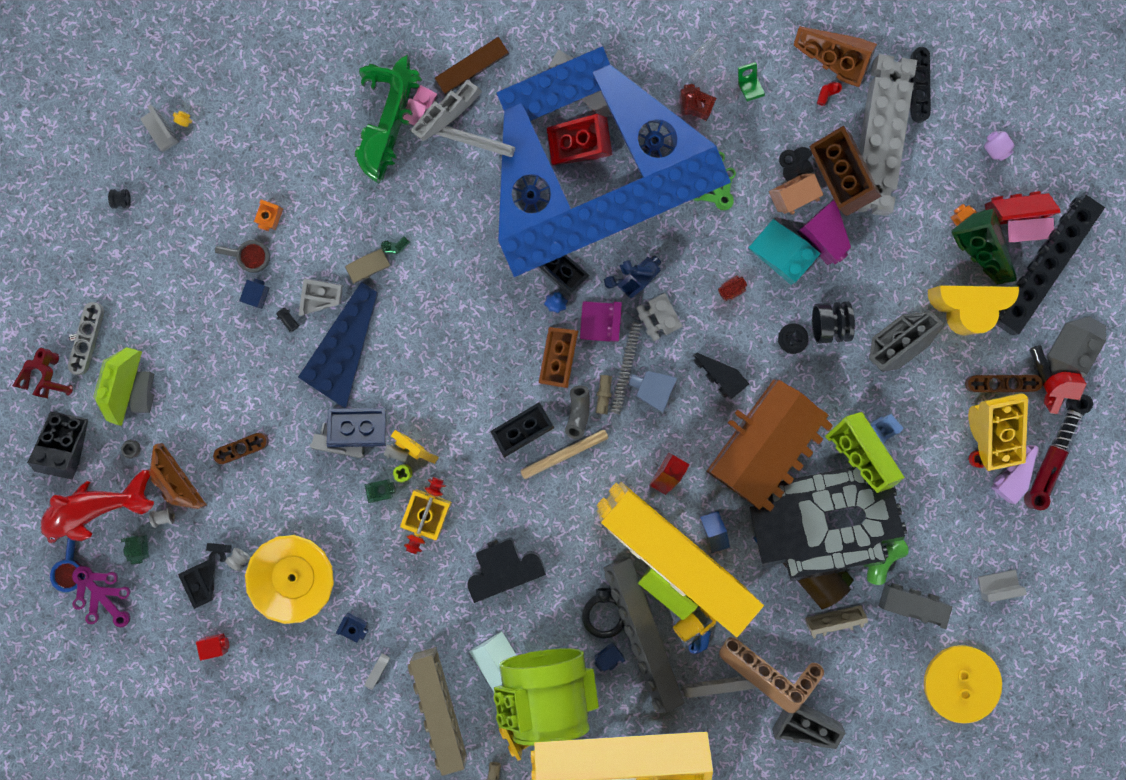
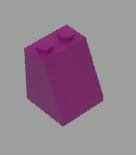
(827, 234)

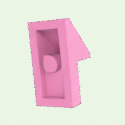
(419, 104)

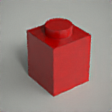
(212, 646)

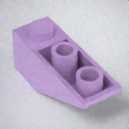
(1016, 479)

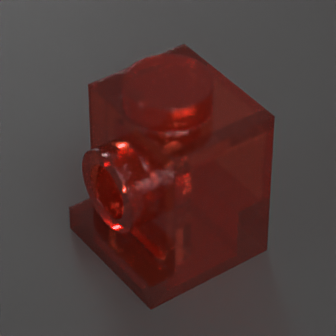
(688, 89)

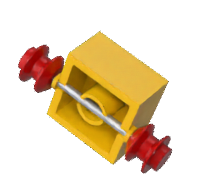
(425, 515)

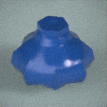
(556, 302)

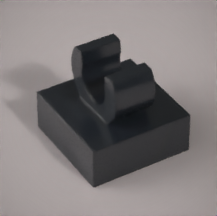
(218, 549)

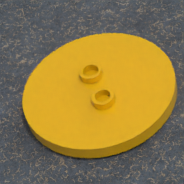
(962, 684)

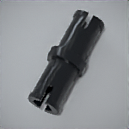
(1040, 363)

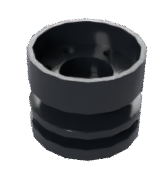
(833, 322)

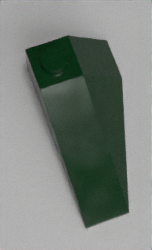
(985, 243)

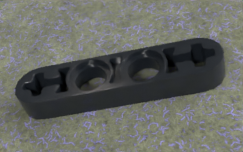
(923, 85)

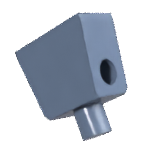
(653, 388)

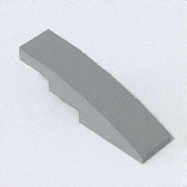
(448, 110)

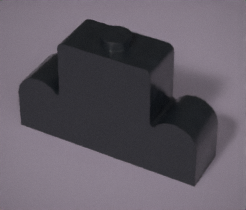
(503, 569)

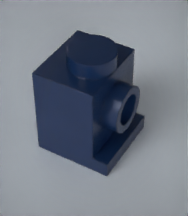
(352, 621)
(608, 658)

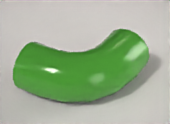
(878, 573)

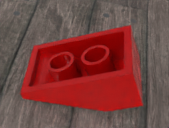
(579, 140)

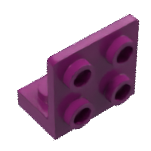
(600, 321)

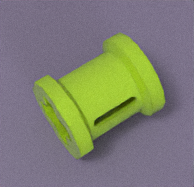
(408, 470)

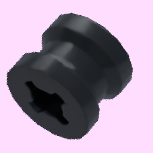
(119, 198)

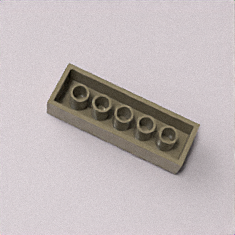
(438, 711)

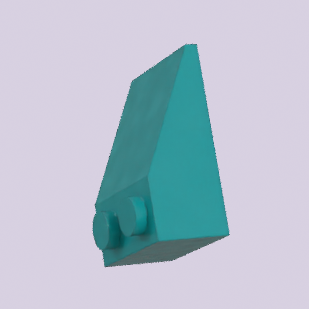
(784, 251)

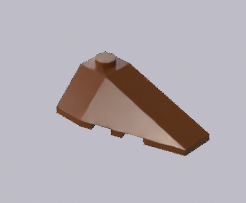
(841, 53)

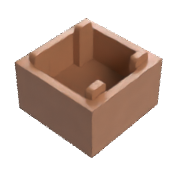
(796, 193)

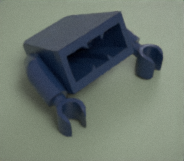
(637, 276)

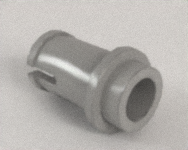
(396, 453)

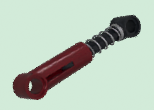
(1056, 455)

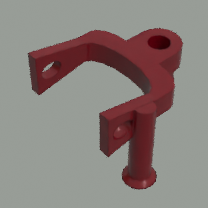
(41, 362)

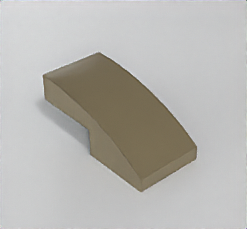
(367, 265)

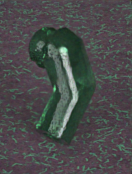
(394, 248)

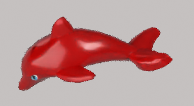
(71, 513)

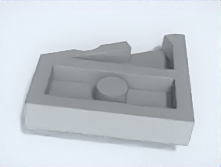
(319, 295)

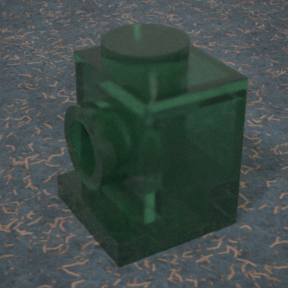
(373, 493)
(135, 548)

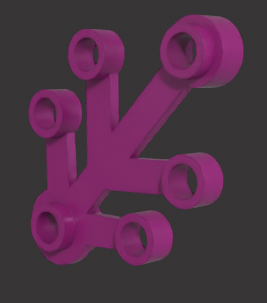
(99, 594)

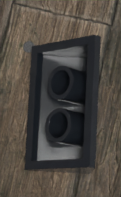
(564, 274)
(522, 429)

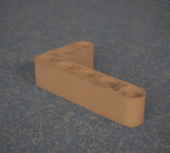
(771, 678)

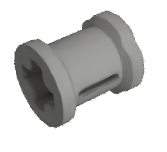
(162, 517)

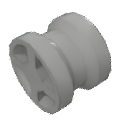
(237, 559)

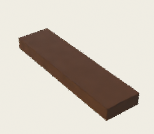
(471, 65)

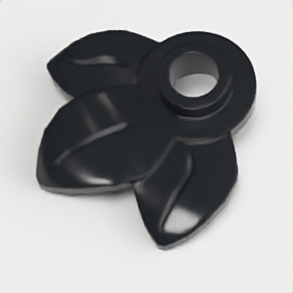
(799, 163)

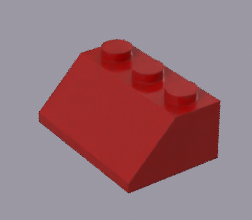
(1023, 208)

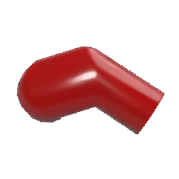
(828, 90)

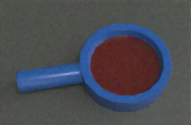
(63, 570)

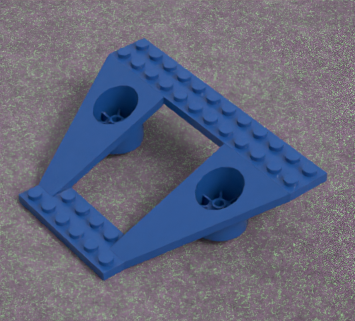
(666, 182)

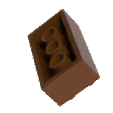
(845, 171)

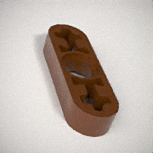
(229, 458)

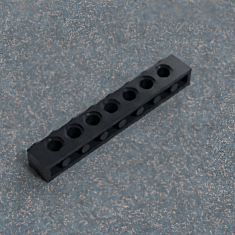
(1089, 212)

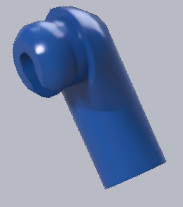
(700, 644)

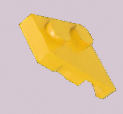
(414, 448)

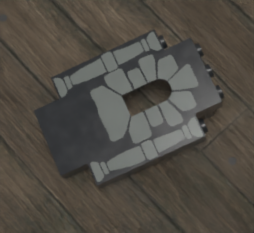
(798, 531)

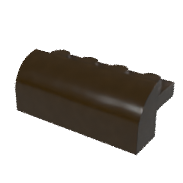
(827, 589)

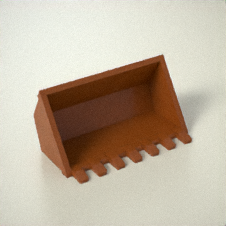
(769, 444)

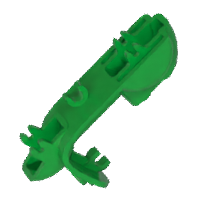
(378, 142)

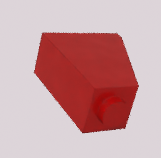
(669, 474)

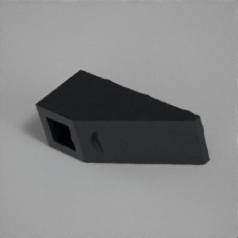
(726, 377)

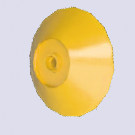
(270, 582)

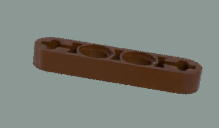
(1003, 383)

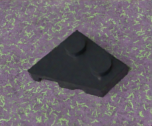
(199, 583)

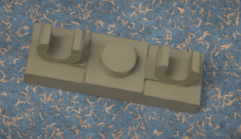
(836, 620)

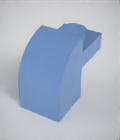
(886, 427)

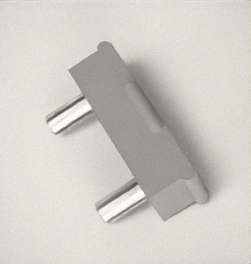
(319, 443)

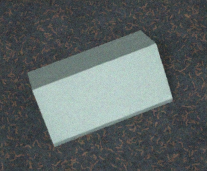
(490, 654)

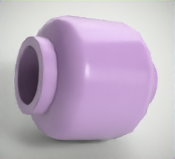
(999, 145)

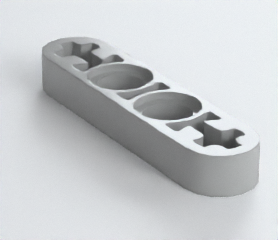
(82, 337)
(717, 686)

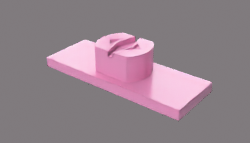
(1030, 229)

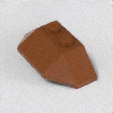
(172, 480)

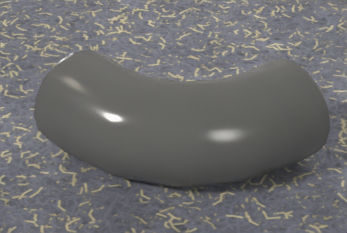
(578, 412)

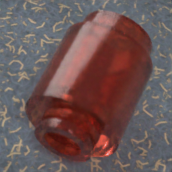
(732, 288)

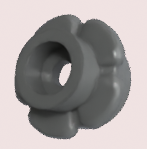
(125, 449)

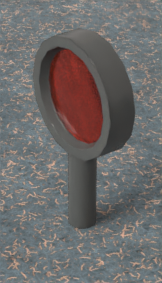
(251, 255)

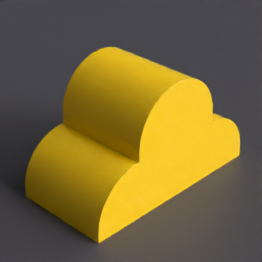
(972, 308)
(1000, 430)

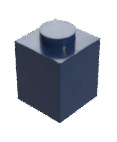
(254, 293)

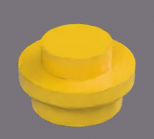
(182, 118)

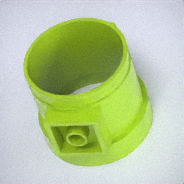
(545, 696)

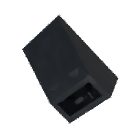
(59, 446)

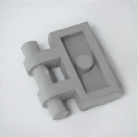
(664, 314)

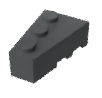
(915, 605)
(809, 727)

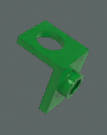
(749, 84)

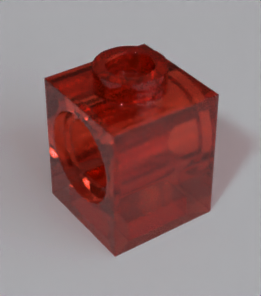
(706, 99)

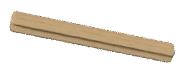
(564, 454)

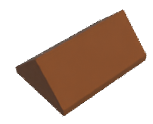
(558, 357)

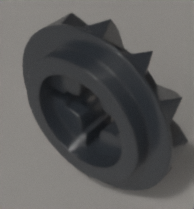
(800, 334)

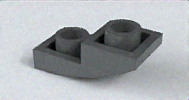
(141, 397)

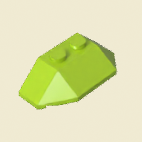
(116, 384)

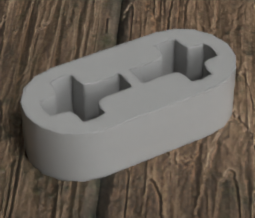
(377, 671)

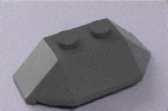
(904, 340)
(1077, 346)

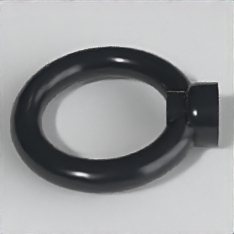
(602, 595)

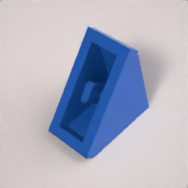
(715, 532)

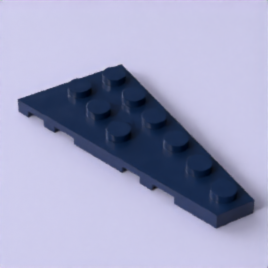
(338, 355)

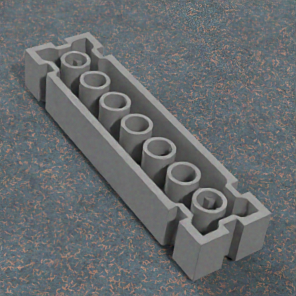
(886, 126)

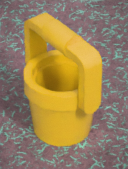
(691, 626)

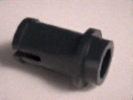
(286, 318)

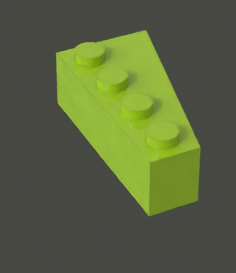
(866, 452)

